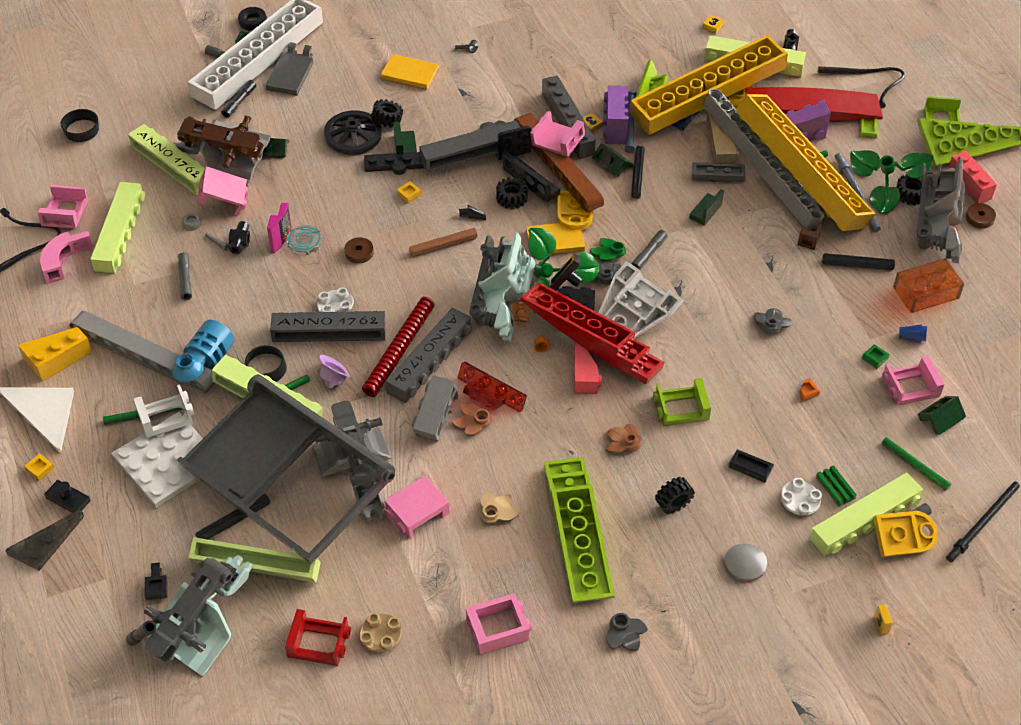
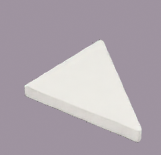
(43, 409)

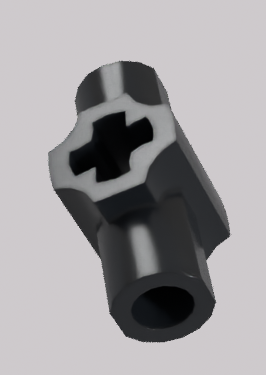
(791, 40)
(239, 237)

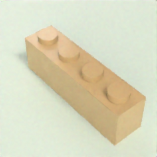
(721, 145)

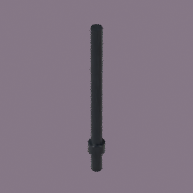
(962, 544)

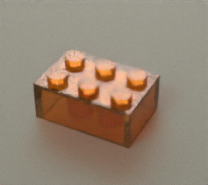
(928, 285)

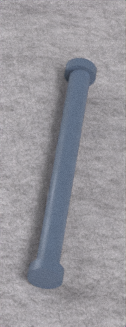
(630, 147)

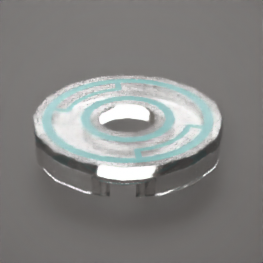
(302, 232)

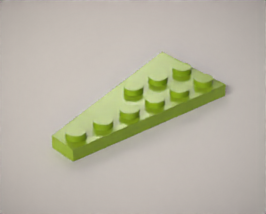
(953, 137)

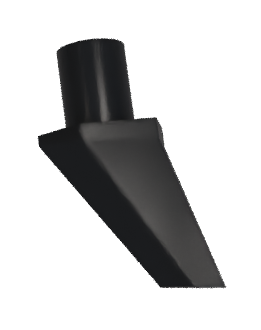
(472, 213)

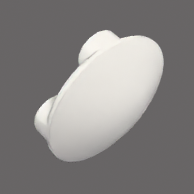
(335, 301)
(800, 497)

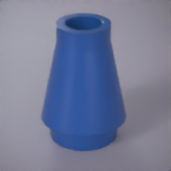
(915, 333)

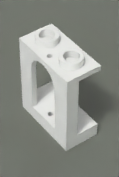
(176, 401)

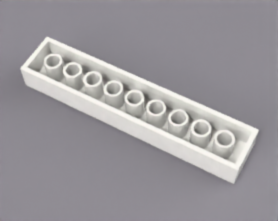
(254, 53)

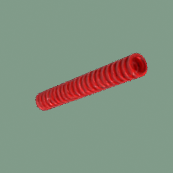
(398, 347)

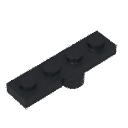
(393, 161)

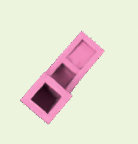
(58, 250)

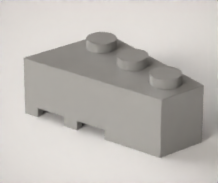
(435, 407)

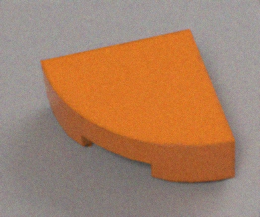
(808, 390)

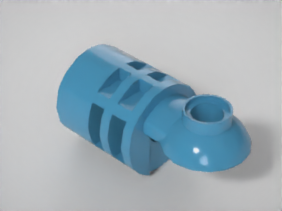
(204, 349)

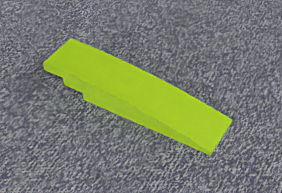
(578, 530)

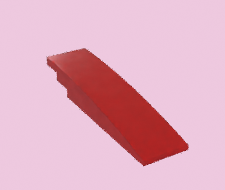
(842, 104)
(594, 332)

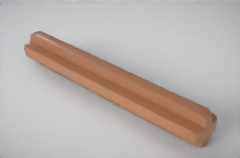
(442, 242)

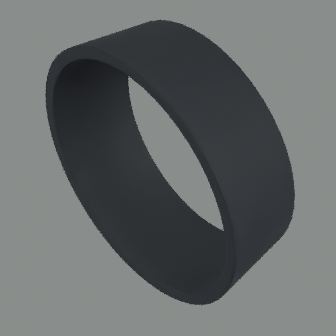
(76, 115)
(278, 373)

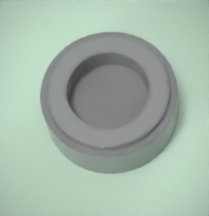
(191, 222)

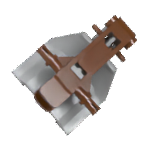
(224, 145)

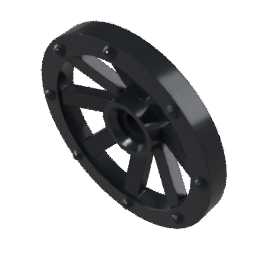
(352, 128)

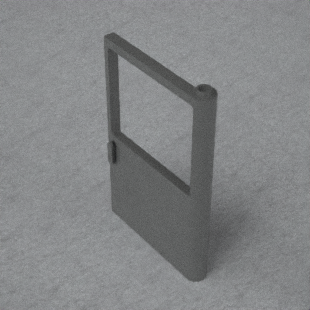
(260, 443)

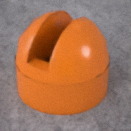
(544, 345)

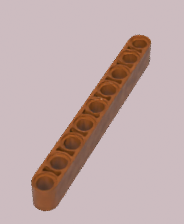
(566, 172)

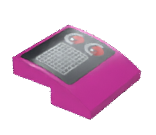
(279, 227)

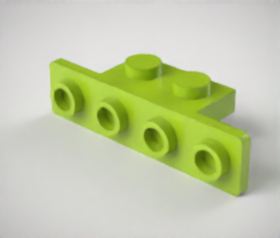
(650, 80)

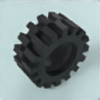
(386, 112)
(906, 194)
(512, 200)
(674, 495)

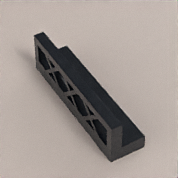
(533, 179)

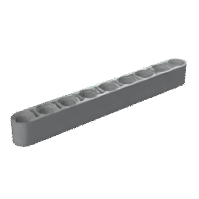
(136, 348)

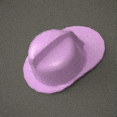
(332, 371)

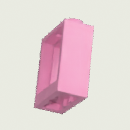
(500, 640)

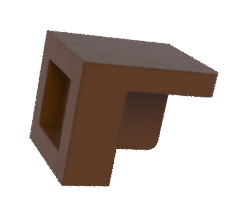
(809, 238)

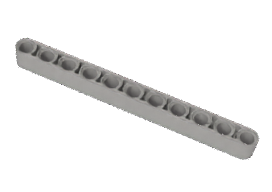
(763, 160)

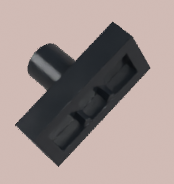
(567, 273)
(66, 496)

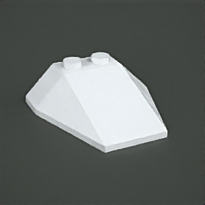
(636, 301)

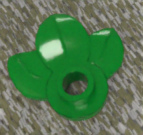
(609, 249)

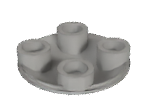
(745, 562)

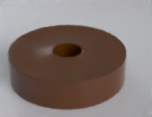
(980, 215)
(365, 250)

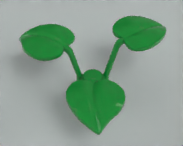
(887, 197)
(542, 243)

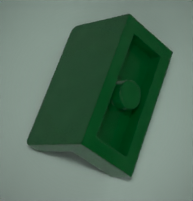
(404, 140)
(276, 147)
(611, 159)
(707, 208)
(943, 413)

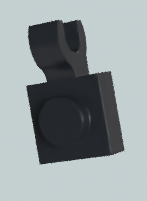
(156, 585)

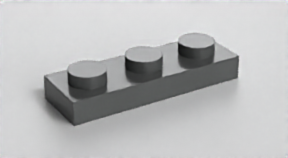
(718, 171)

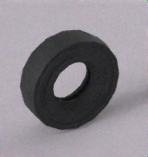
(251, 12)

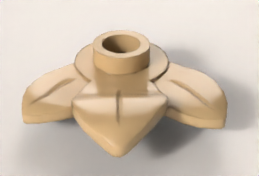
(499, 507)

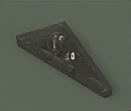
(43, 544)

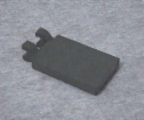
(290, 70)

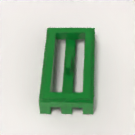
(839, 484)

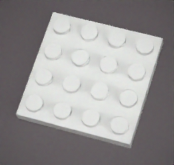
(154, 462)

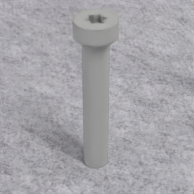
(225, 246)

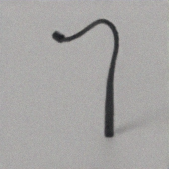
(841, 70)
(9, 262)

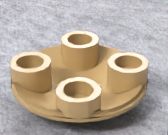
(380, 632)

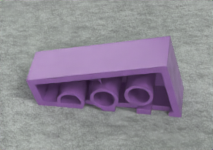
(617, 115)
(811, 120)

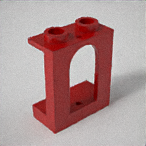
(301, 623)

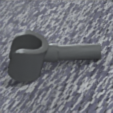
(471, 46)

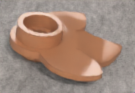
(471, 419)
(624, 439)

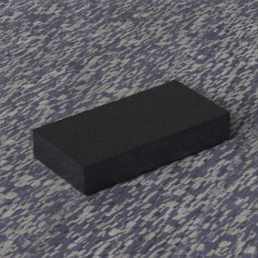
(751, 465)

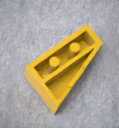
(55, 352)

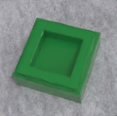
(875, 356)

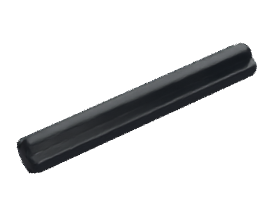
(637, 172)
(858, 261)
(231, 519)

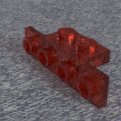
(489, 389)

